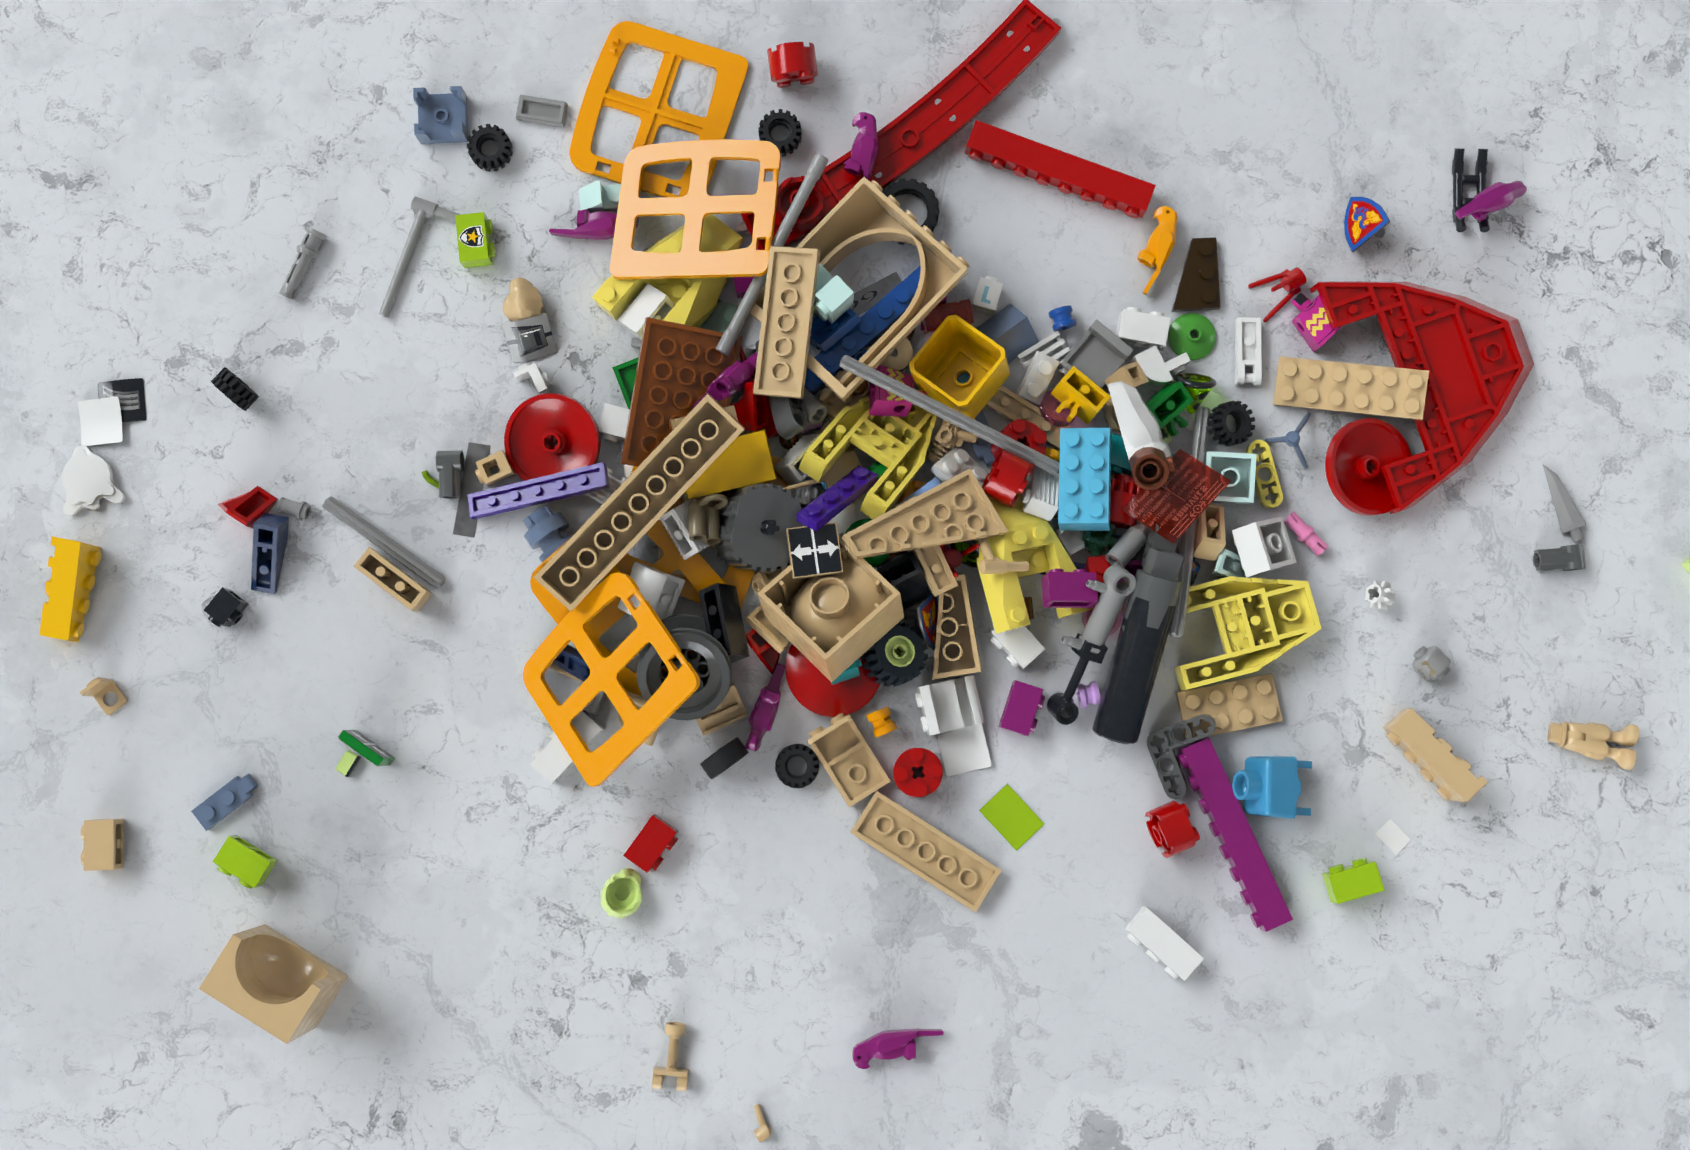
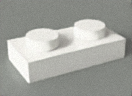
(1037, 377)

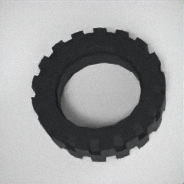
(920, 190)

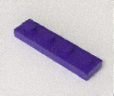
(837, 498)

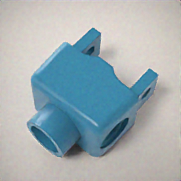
(1270, 786)

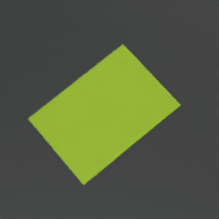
(1011, 817)

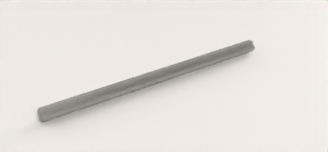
(949, 414)
(1187, 539)

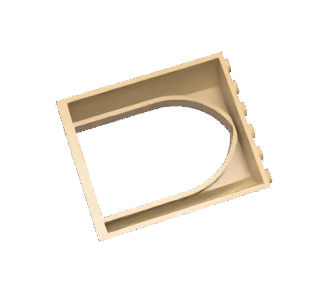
(865, 219)

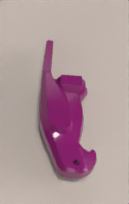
(864, 147)
(1492, 199)
(591, 226)
(731, 379)
(765, 710)
(890, 1045)

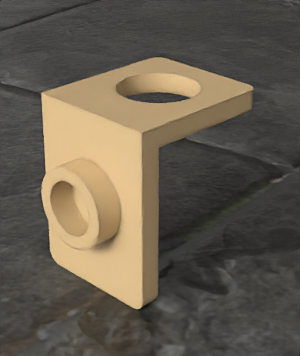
(99, 688)

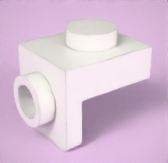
(540, 379)
(1071, 540)

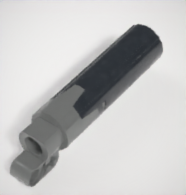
(1140, 642)

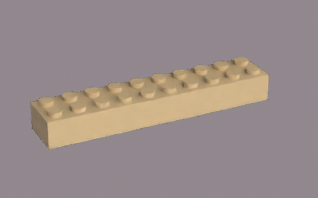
(639, 502)

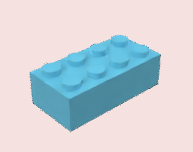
(1084, 479)

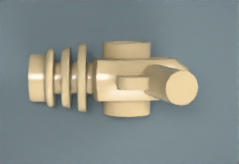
(949, 437)

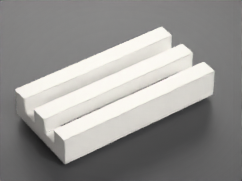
(1060, 343)

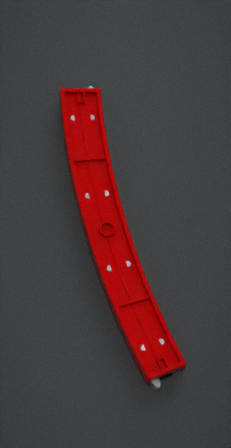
(942, 110)

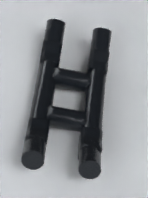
(1459, 179)

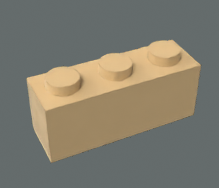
(393, 580)

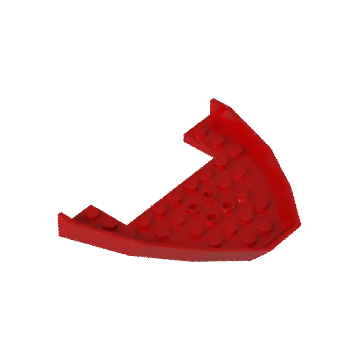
(1473, 364)

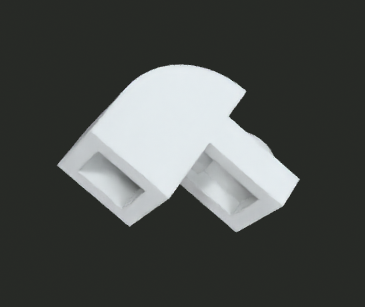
(1157, 370)

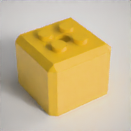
(955, 350)

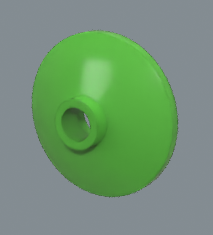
(1182, 342)

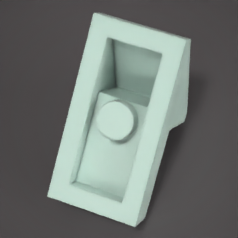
(599, 197)
(1228, 565)

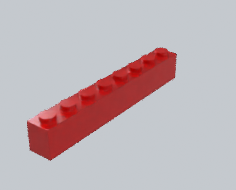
(1059, 169)

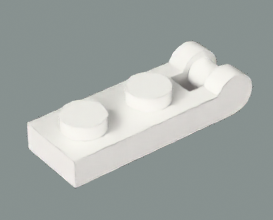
(1248, 350)

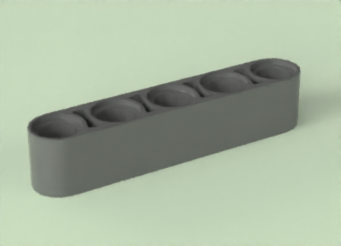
(788, 414)

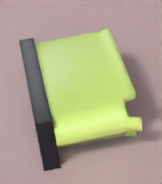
(347, 763)

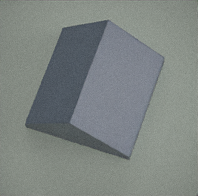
(1011, 331)

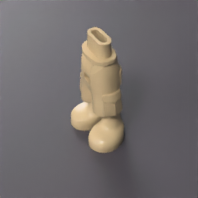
(1591, 741)

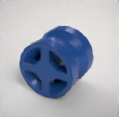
(1062, 318)

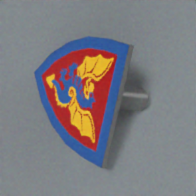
(1363, 221)
(925, 619)

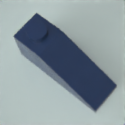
(269, 547)

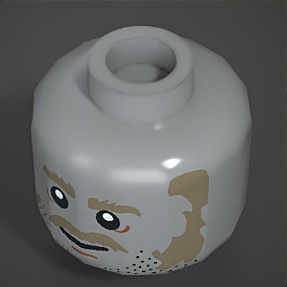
(1431, 663)

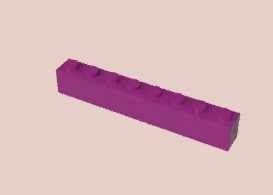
(1235, 835)

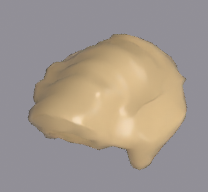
(522, 301)

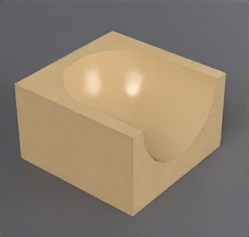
(833, 615)
(273, 982)

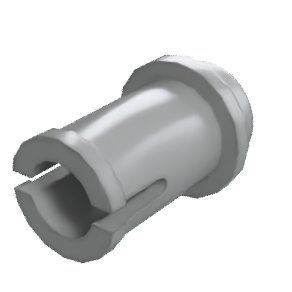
(294, 508)

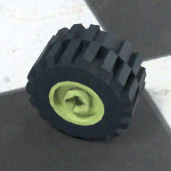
(896, 656)

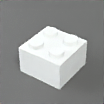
(1263, 546)

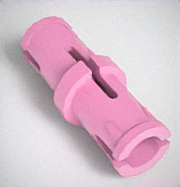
(1305, 533)

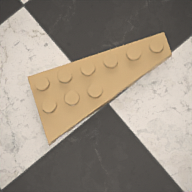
(941, 516)

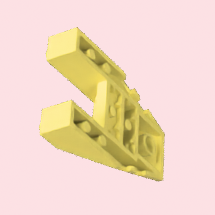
(692, 296)
(891, 440)
(1030, 541)
(1255, 624)

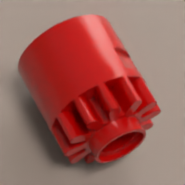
(1122, 492)

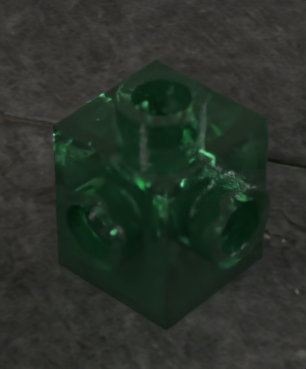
(1100, 542)

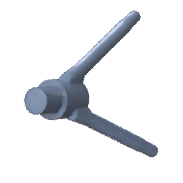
(1292, 439)

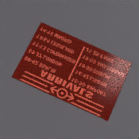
(1180, 499)

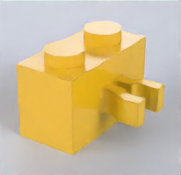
(1079, 396)

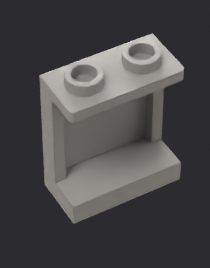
(1096, 354)

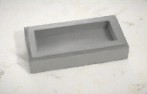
(541, 111)

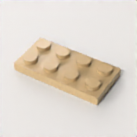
(1232, 704)

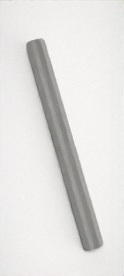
(384, 542)

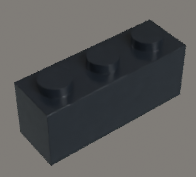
(724, 619)

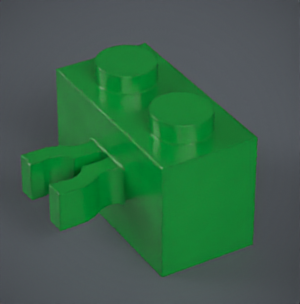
(1168, 404)

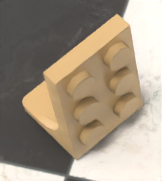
(848, 759)

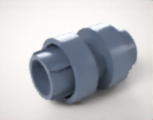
(546, 531)

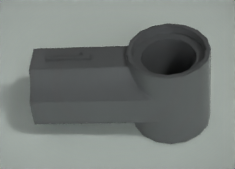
(450, 466)
(1566, 558)

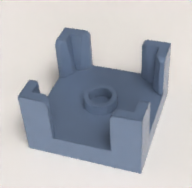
(441, 116)

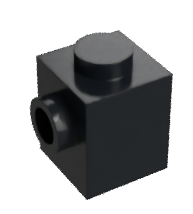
(226, 608)

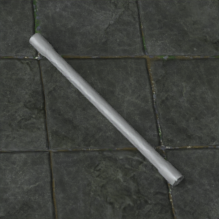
(812, 176)

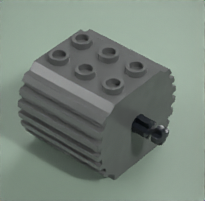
(756, 526)

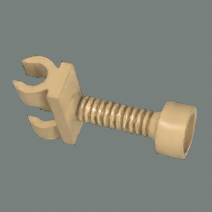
(674, 1030)

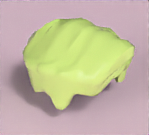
(622, 893)

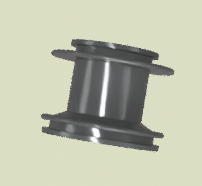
(715, 679)

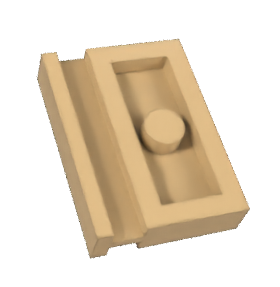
(727, 712)

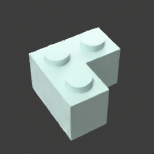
(831, 296)

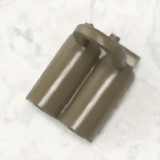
(705, 519)

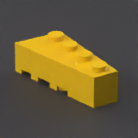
(69, 588)

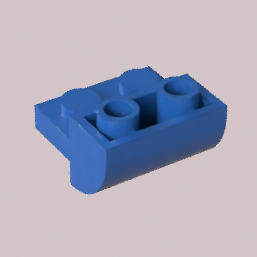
(825, 335)

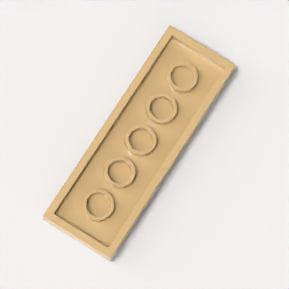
(786, 322)
(1351, 388)
(925, 851)

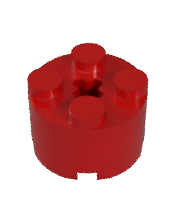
(792, 63)
(812, 210)
(1025, 433)
(1007, 478)
(931, 770)
(1172, 828)

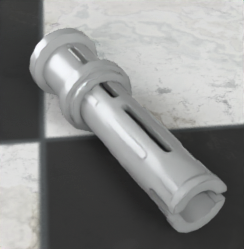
(306, 252)

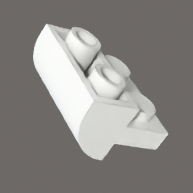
(657, 588)

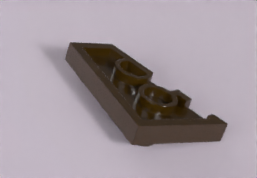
(1200, 278)

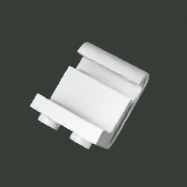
(949, 705)

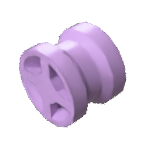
(1088, 694)

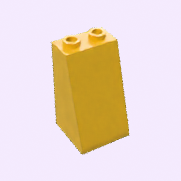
(739, 465)

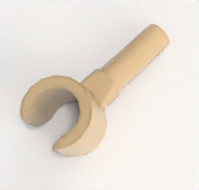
(763, 1131)

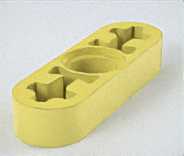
(1274, 490)

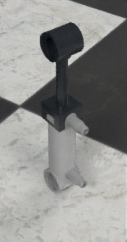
(1092, 642)

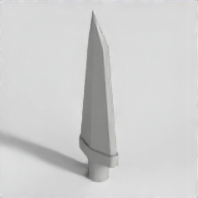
(1566, 511)

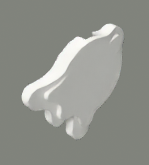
(87, 481)

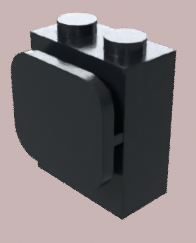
(905, 576)

